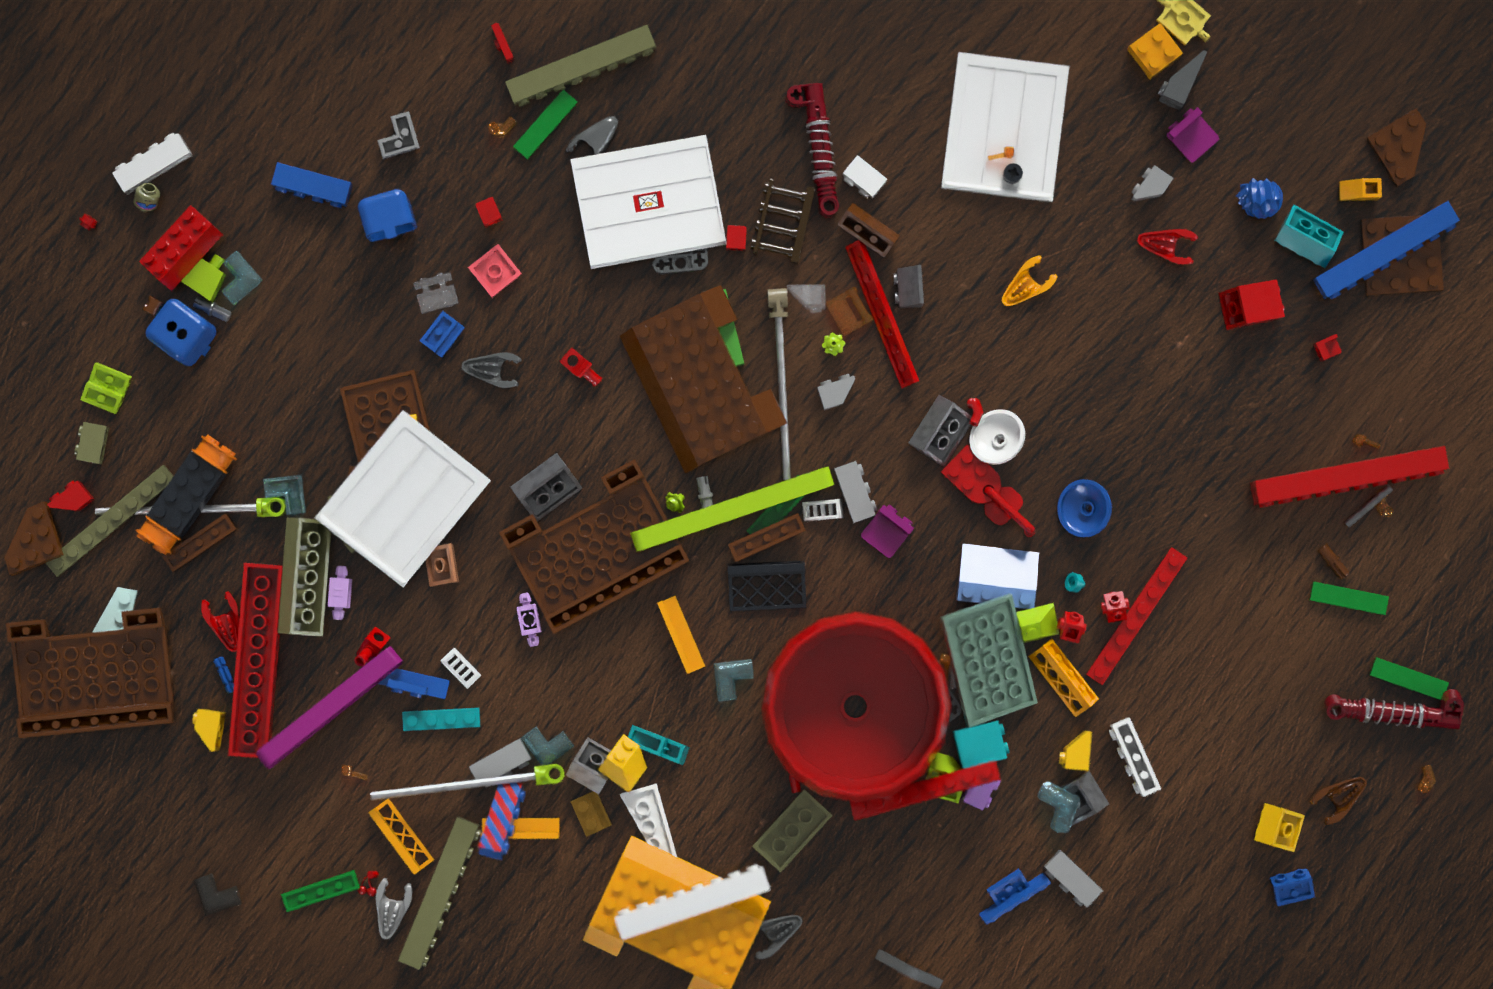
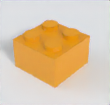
(1155, 51)

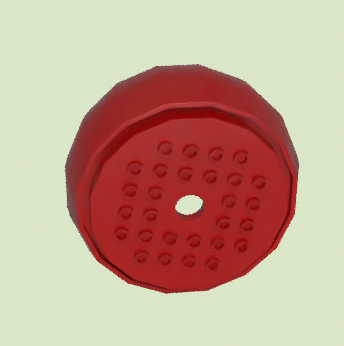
(903, 714)

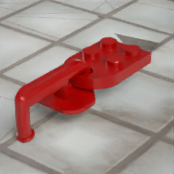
(971, 478)

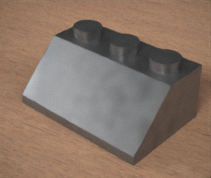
(941, 430)
(546, 487)

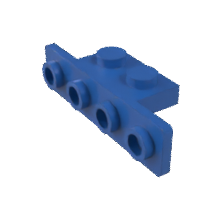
(416, 684)
(1011, 892)

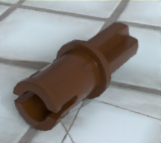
(1333, 561)

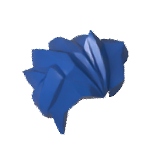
(1260, 198)

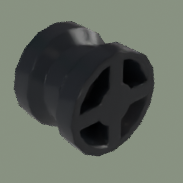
(1012, 177)

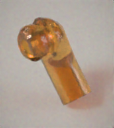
(502, 128)
(1383, 508)
(1428, 780)

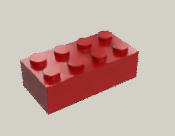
(181, 248)

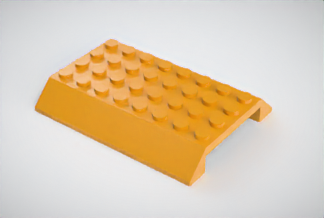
(704, 944)

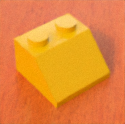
(210, 727)
(1077, 752)
(624, 764)
(1279, 827)

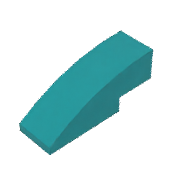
(659, 745)

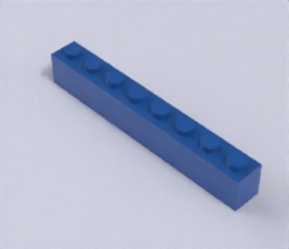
(1385, 250)

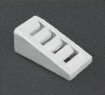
(839, 508)
(450, 655)

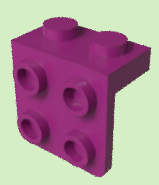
(1192, 135)
(887, 531)

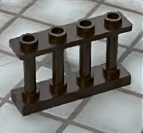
(796, 233)

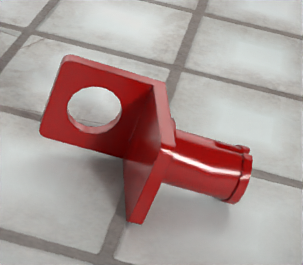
(488, 212)
(582, 367)
(370, 647)

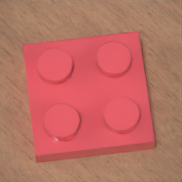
(495, 270)

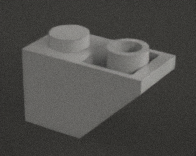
(1153, 186)
(834, 393)

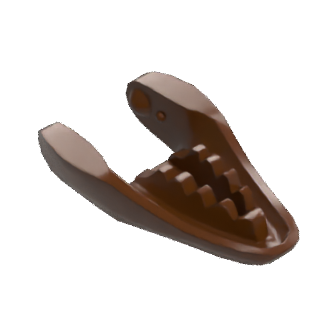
(1342, 795)

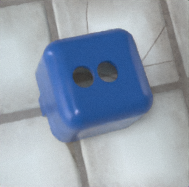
(386, 215)
(198, 329)

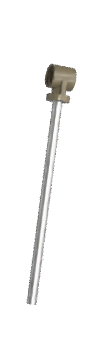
(778, 301)

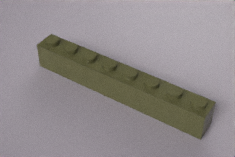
(581, 65)
(439, 892)

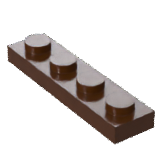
(766, 537)
(199, 542)

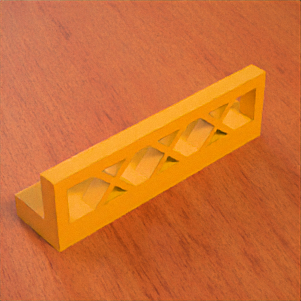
(681, 634)
(1066, 675)
(534, 828)
(395, 840)

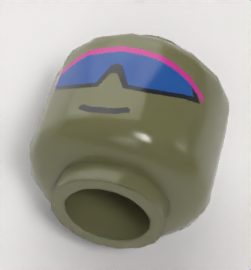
(146, 197)

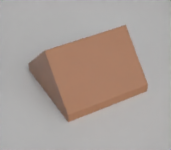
(442, 566)

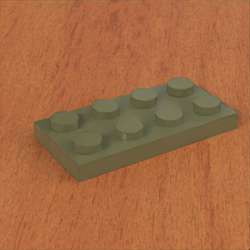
(792, 830)

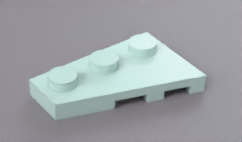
(111, 619)

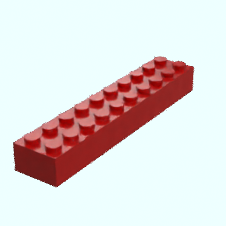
(1349, 475)
(256, 660)

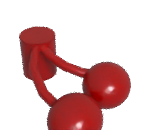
(371, 891)

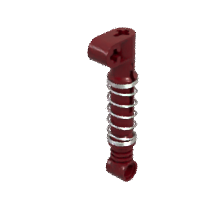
(820, 142)
(1397, 713)

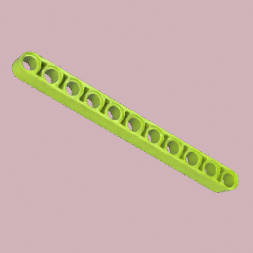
(732, 508)

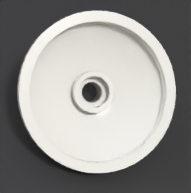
(993, 428)

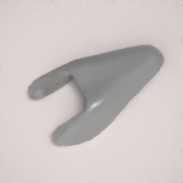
(390, 911)

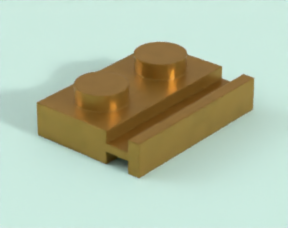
(591, 813)

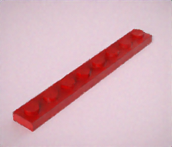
(882, 314)
(1136, 616)
(928, 790)

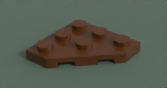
(1400, 146)
(34, 541)

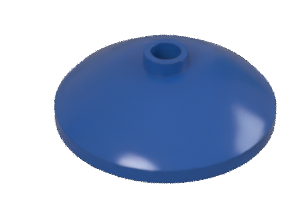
(1074, 506)

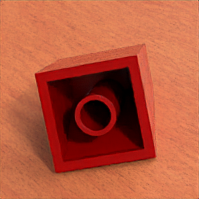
(1251, 304)

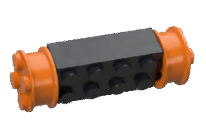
(186, 495)

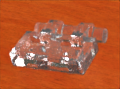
(438, 298)

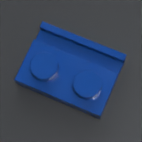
(442, 334)

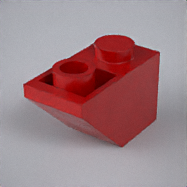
(73, 498)

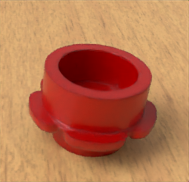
(87, 222)

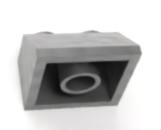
(909, 287)
(586, 765)
(1090, 795)

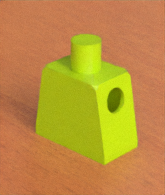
(206, 277)

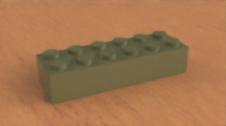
(304, 577)

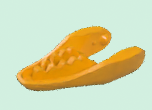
(1024, 286)

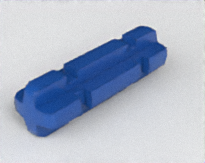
(224, 674)

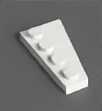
(650, 817)

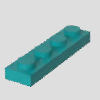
(441, 719)

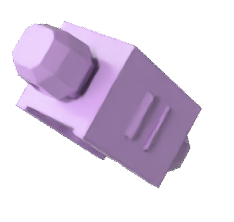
(340, 592)
(525, 599)

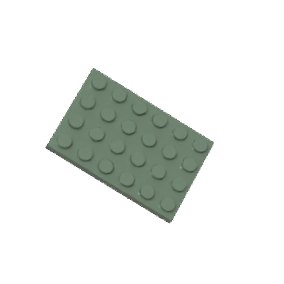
(989, 660)

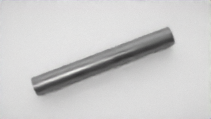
(1368, 506)

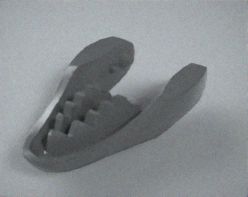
(597, 135)
(489, 368)
(777, 933)

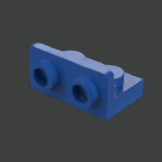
(1292, 887)

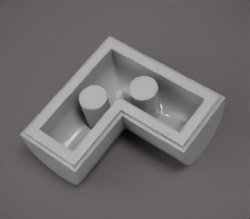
(403, 141)

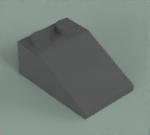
(1179, 85)

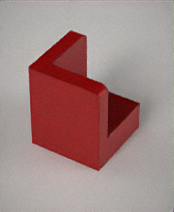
(736, 238)
(1327, 348)

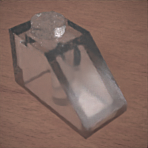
(809, 296)

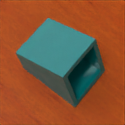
(980, 744)

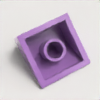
(980, 796)

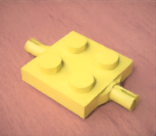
(1184, 19)

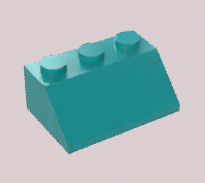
(1309, 236)

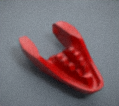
(1164, 243)
(225, 625)

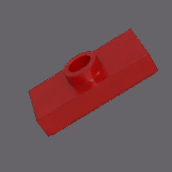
(501, 42)

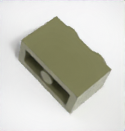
(92, 443)

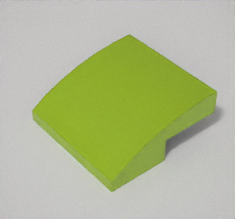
(106, 388)

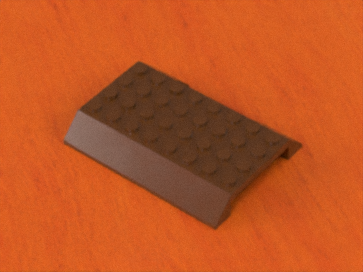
(696, 380)
(592, 554)
(92, 677)

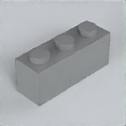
(855, 491)
(502, 761)
(1072, 879)

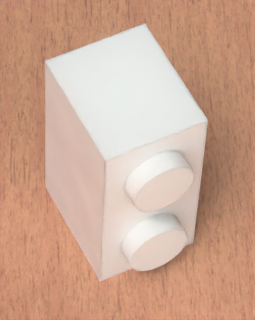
(864, 177)

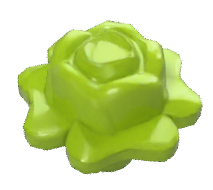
(833, 344)
(675, 502)

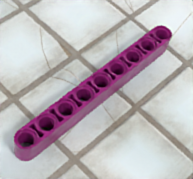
(329, 707)

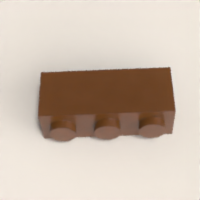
(868, 230)

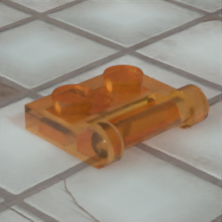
(843, 314)

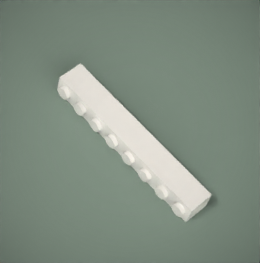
(693, 902)

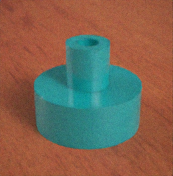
(1074, 582)

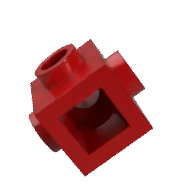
(1115, 606)
(1071, 626)

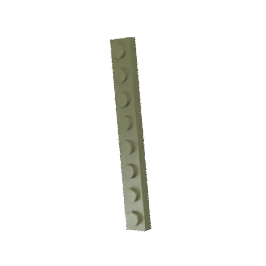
(111, 520)

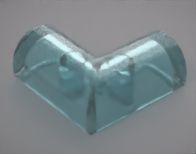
(245, 278)
(291, 488)
(727, 673)
(544, 750)
(1064, 803)

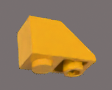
(1360, 189)

